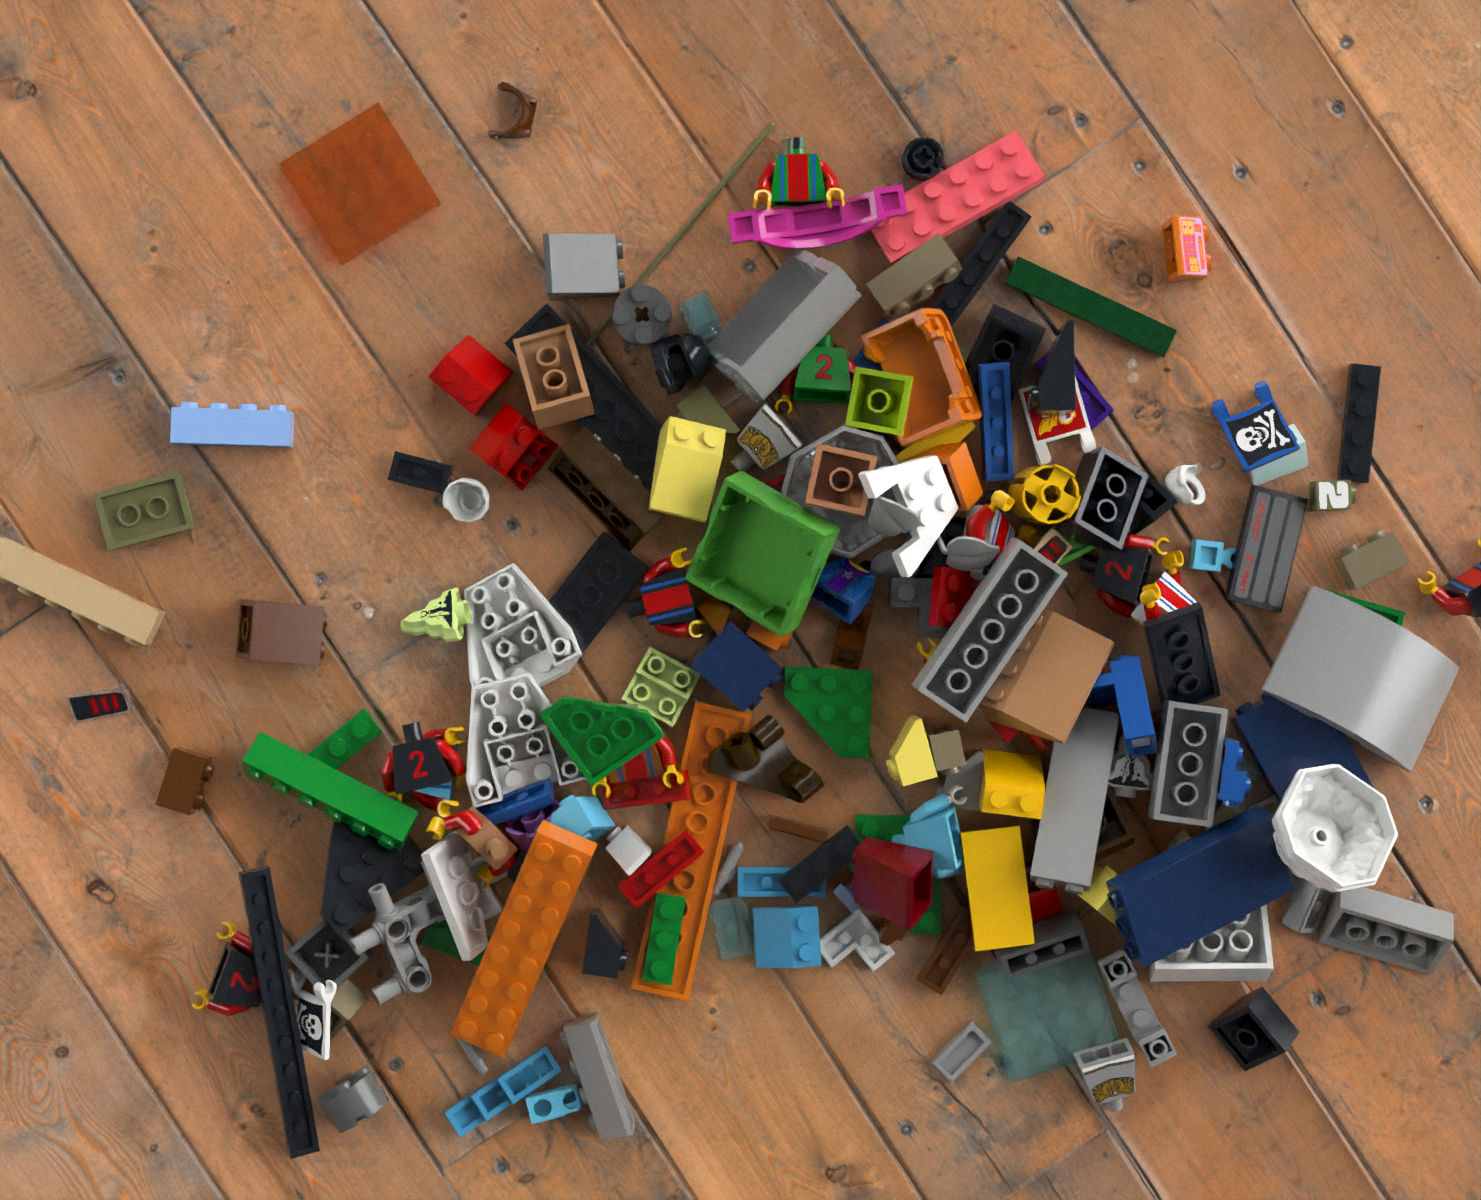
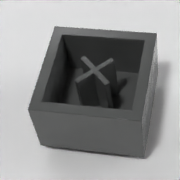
(325, 956)

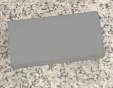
(961, 1051)

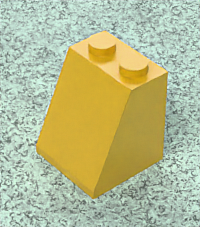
(1012, 784)

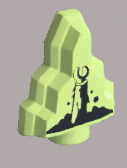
(440, 618)

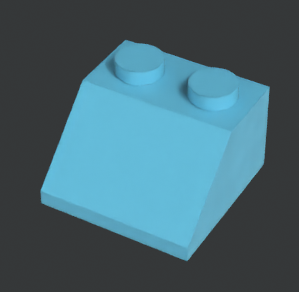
(583, 817)

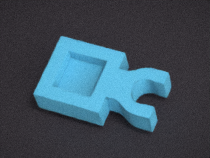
(1210, 555)

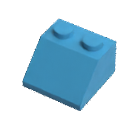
(786, 936)

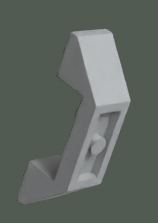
(1135, 1008)

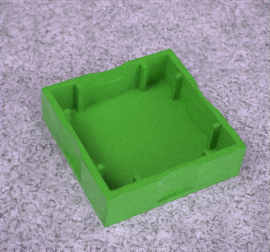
(762, 553)

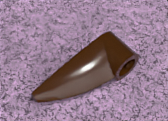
(715, 612)

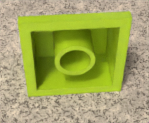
(879, 401)

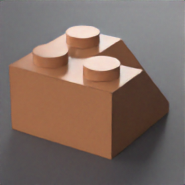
(836, 482)

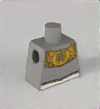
(765, 441)
(1108, 1072)

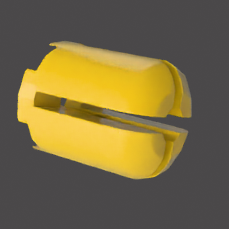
(1040, 482)

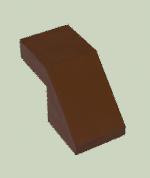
(851, 640)

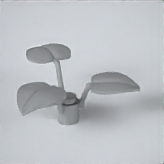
(892, 518)

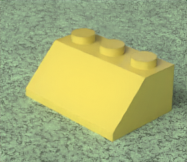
(911, 755)

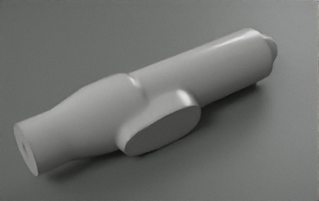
(727, 870)
(475, 1056)

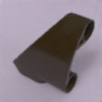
(765, 762)

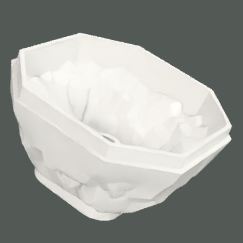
(1333, 829)

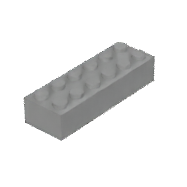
(989, 629)

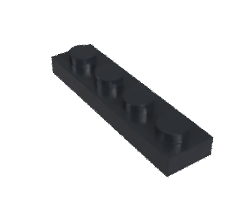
(1359, 423)

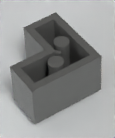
(915, 594)

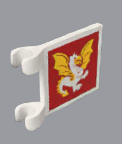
(1051, 428)

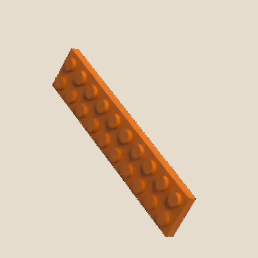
(707, 821)

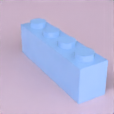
(232, 426)

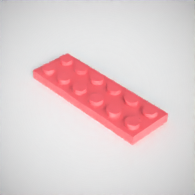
(960, 196)

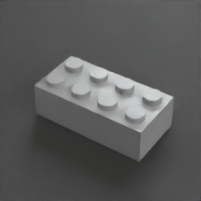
(1187, 763)

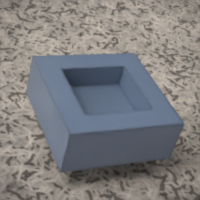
(846, 895)

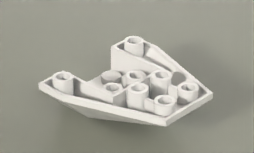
(516, 631)
(511, 741)

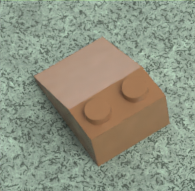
(553, 376)

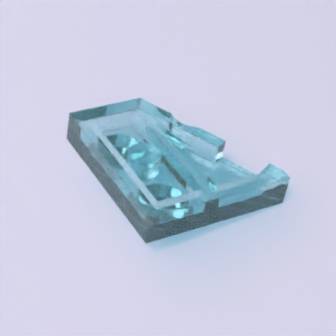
(732, 927)

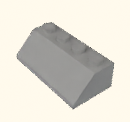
(1388, 928)
(598, 1076)

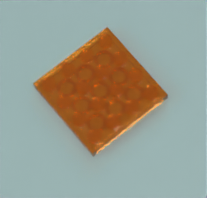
(360, 183)

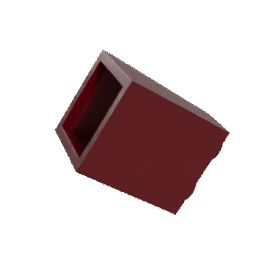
(893, 880)

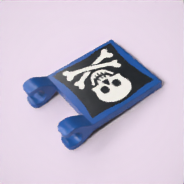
(1258, 433)

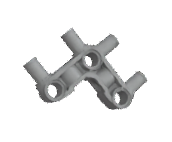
(399, 944)

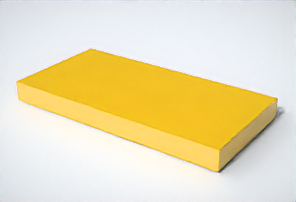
(997, 888)

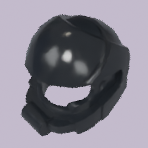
(680, 360)

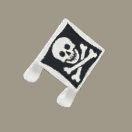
(313, 1014)

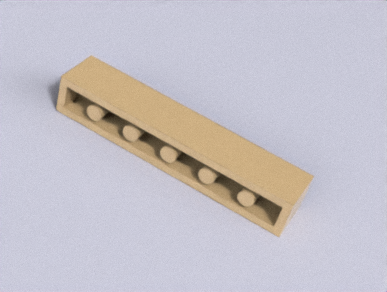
(78, 593)

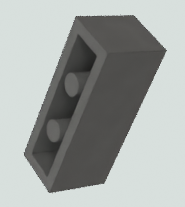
(1055, 941)

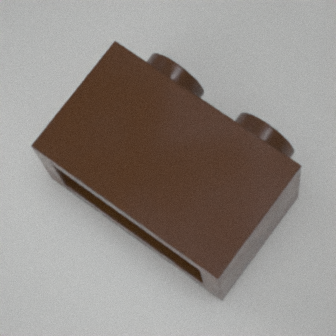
(185, 781)

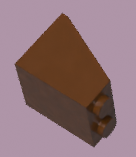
(281, 632)

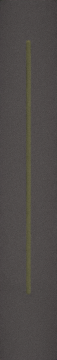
(688, 224)

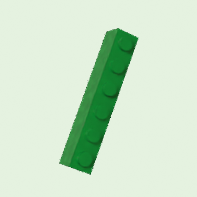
(329, 791)

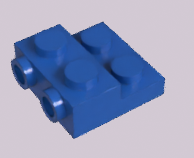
(1232, 782)

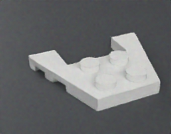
(923, 489)

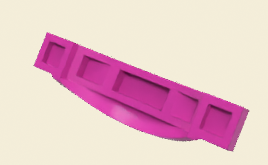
(816, 224)

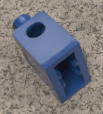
(844, 588)

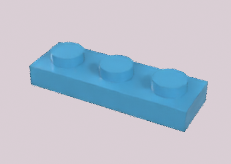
(763, 882)

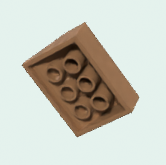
(1048, 678)

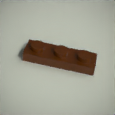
(948, 952)

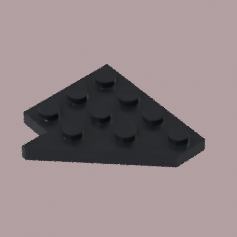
(357, 865)

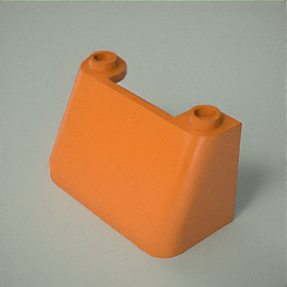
(941, 387)

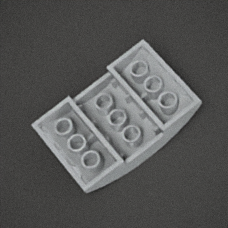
(1362, 676)

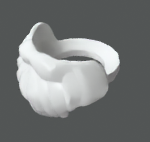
(1176, 485)

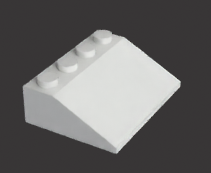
(1228, 954)

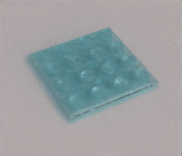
(1046, 1014)

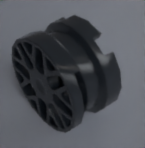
(922, 158)

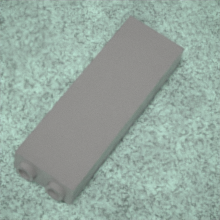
(1075, 803)

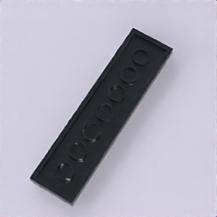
(618, 417)

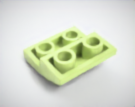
(661, 687)

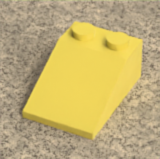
(686, 468)

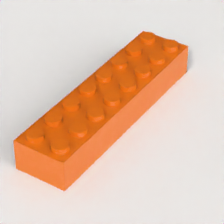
(523, 938)

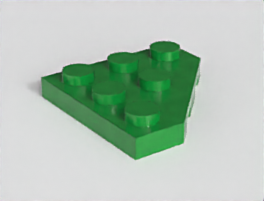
(835, 705)
(600, 733)

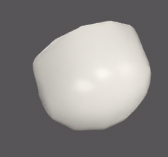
(466, 499)

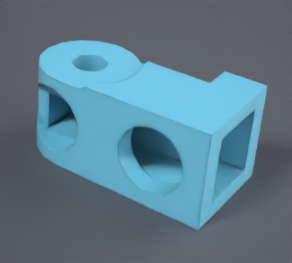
(553, 1103)

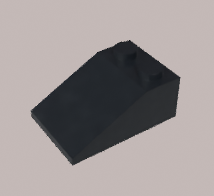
(1007, 339)
(1055, 385)

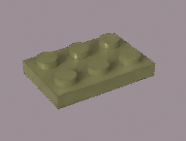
(144, 511)

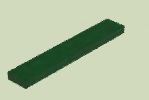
(1090, 307)

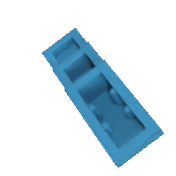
(502, 1091)

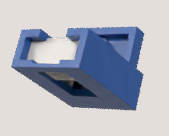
(1127, 689)

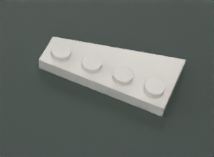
(457, 893)

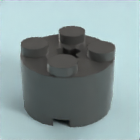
(641, 298)
(353, 1099)

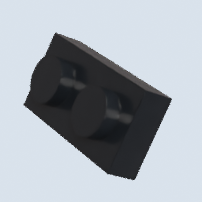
(420, 472)

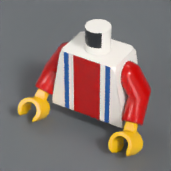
(1165, 593)

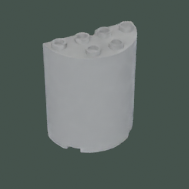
(782, 323)

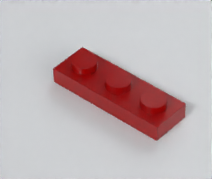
(646, 792)
(661, 868)

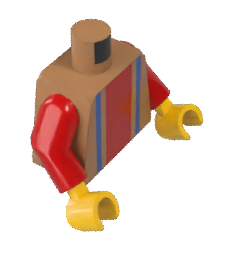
(482, 837)

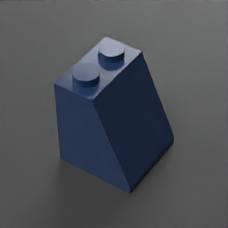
(737, 667)

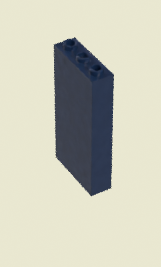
(1288, 740)
(1198, 886)

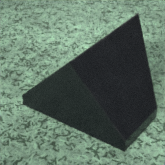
(1151, 506)

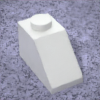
(627, 848)

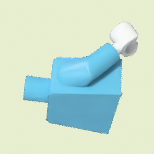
(937, 829)

